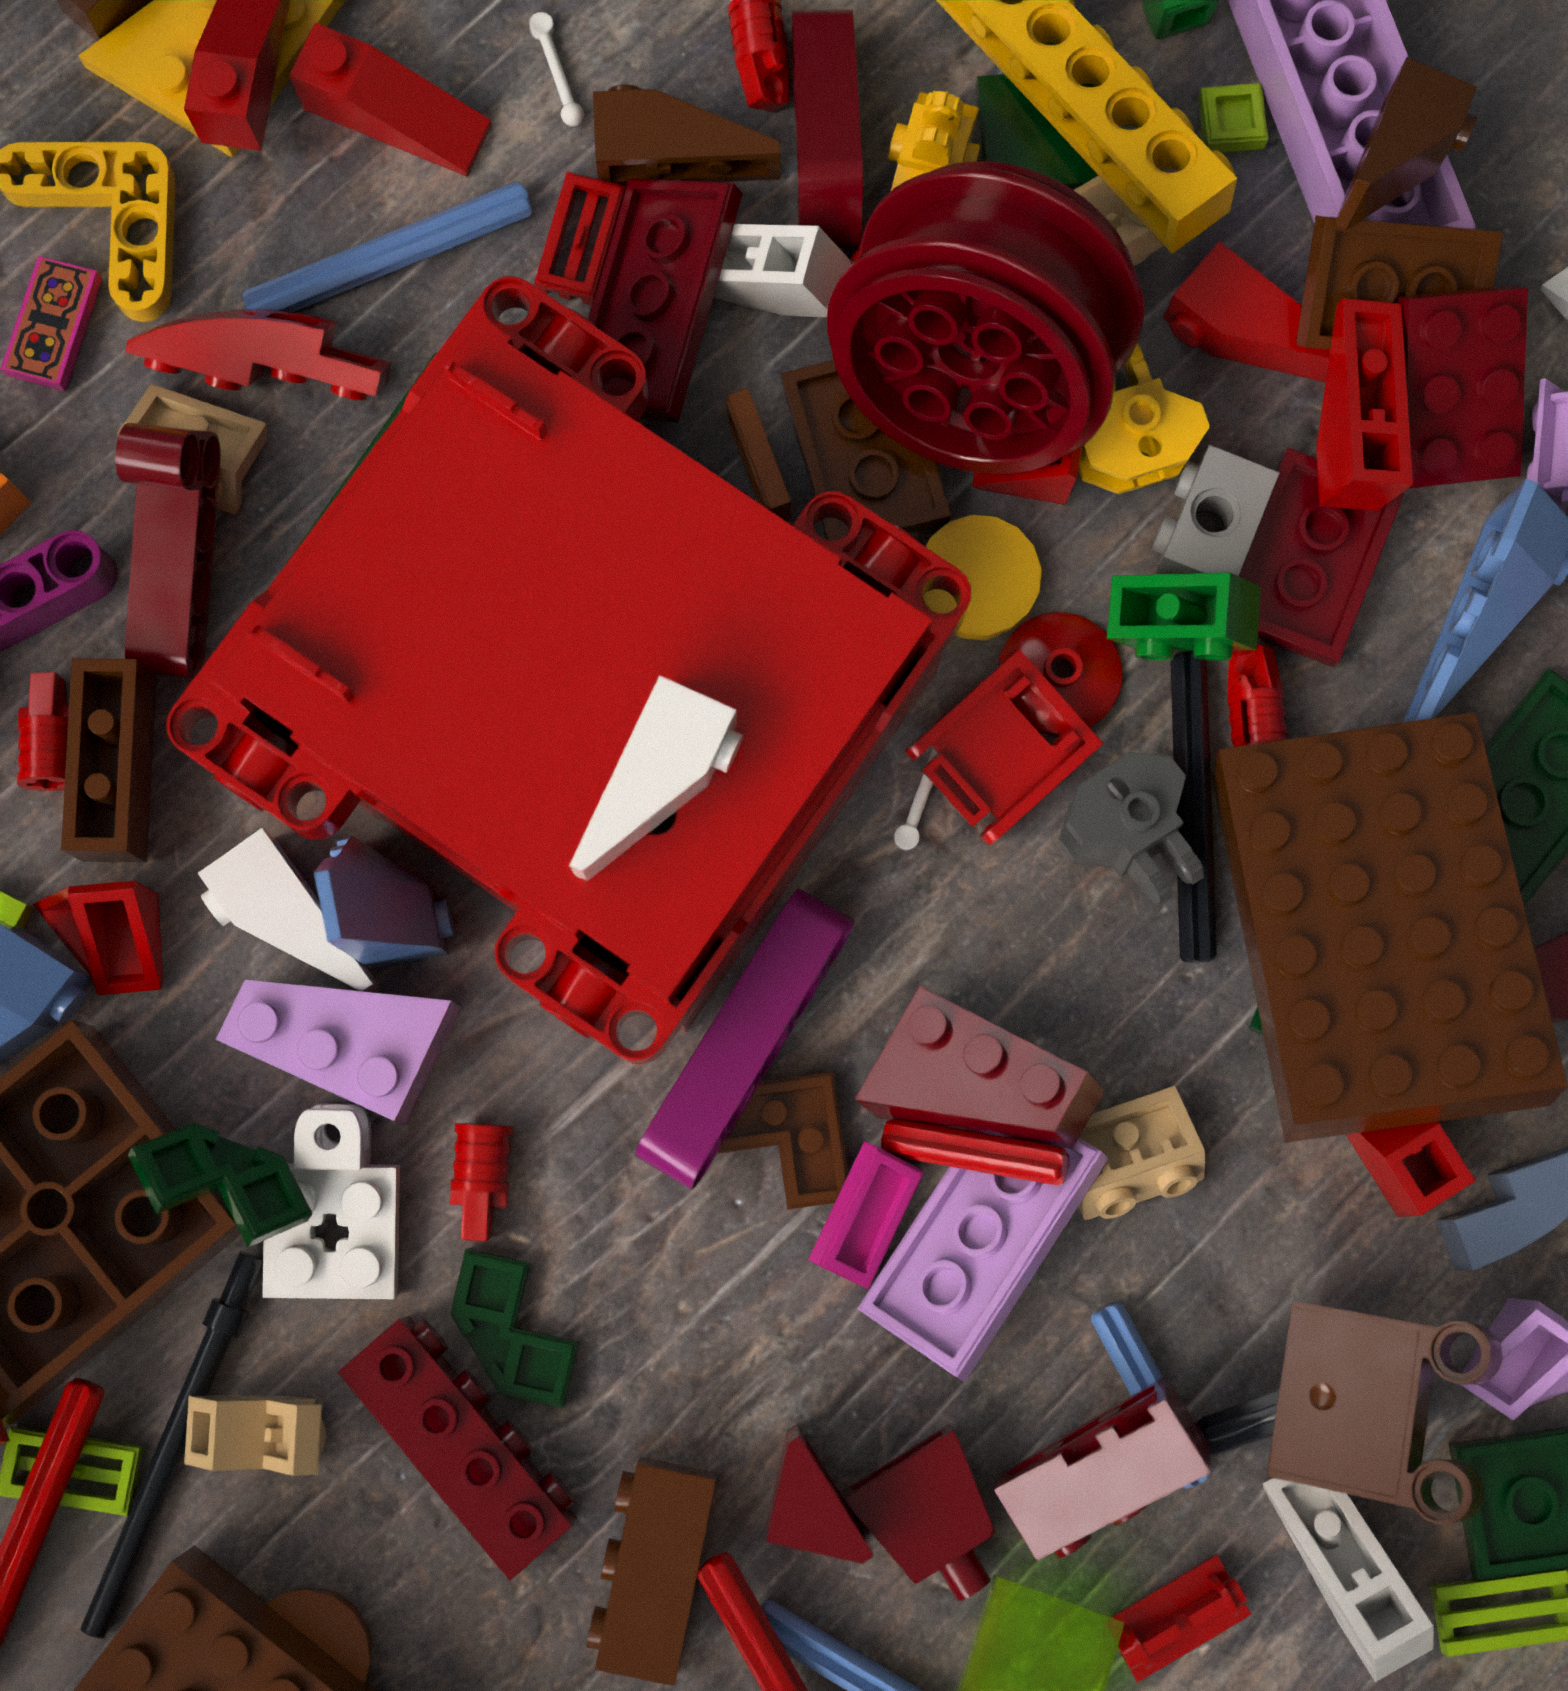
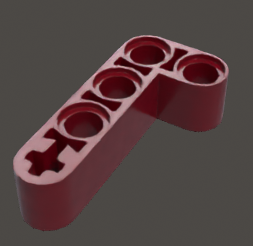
(828, 124)
(170, 543)

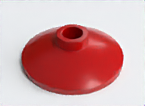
(1095, 663)

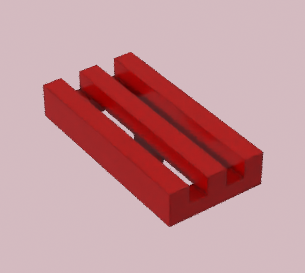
(568, 285)

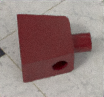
(927, 1513)

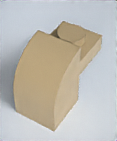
(255, 1433)

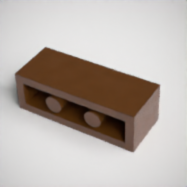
(108, 760)
(652, 1570)

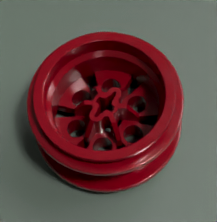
(986, 317)

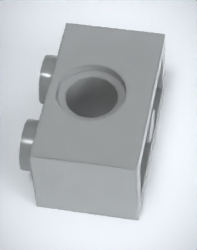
(1232, 490)

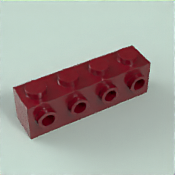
(459, 1445)

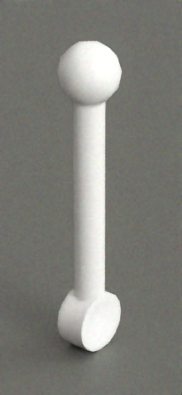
(542, 29)
(907, 835)

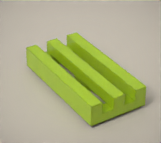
(126, 1478)
(1504, 1638)

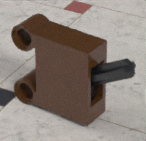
(1359, 1408)

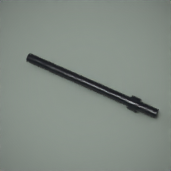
(223, 1321)

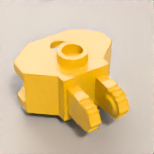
(935, 136)
(1142, 421)

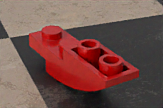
(238, 345)

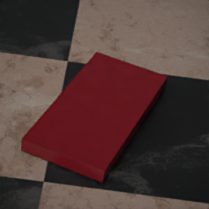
(663, 281)

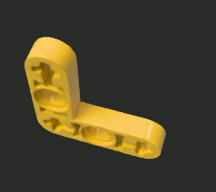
(112, 189)

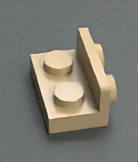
(239, 435)
(1148, 1150)

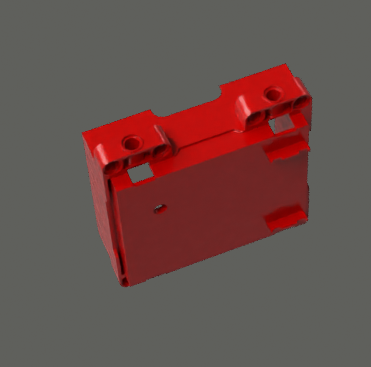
(493, 623)

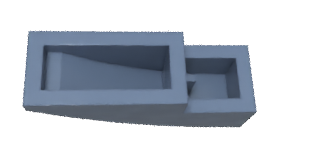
(1526, 1207)

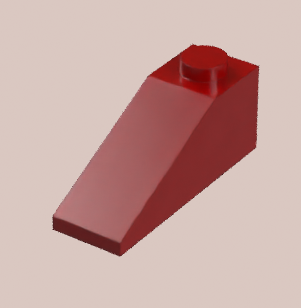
(236, 72)
(385, 100)
(1242, 317)
(1364, 409)

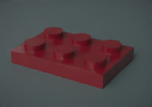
(1465, 383)
(1312, 562)

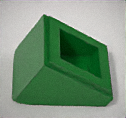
(1177, 16)

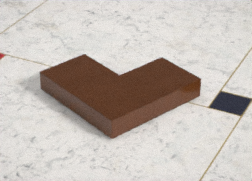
(806, 1125)

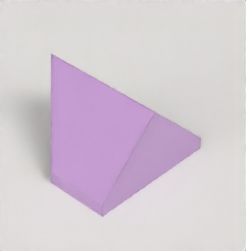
(1532, 1355)

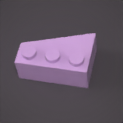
(345, 1041)

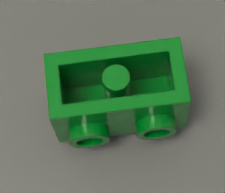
(1184, 614)

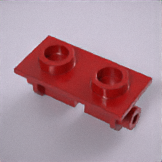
(1179, 1617)

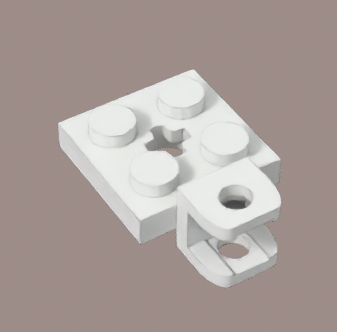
(363, 1197)

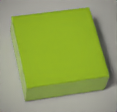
(1233, 117)

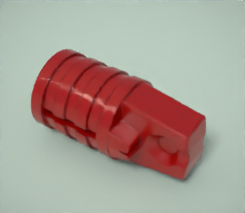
(760, 52)
(1255, 698)
(43, 734)
(480, 1176)

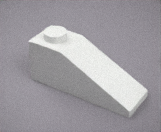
(781, 269)
(661, 769)
(270, 899)
(1354, 1576)

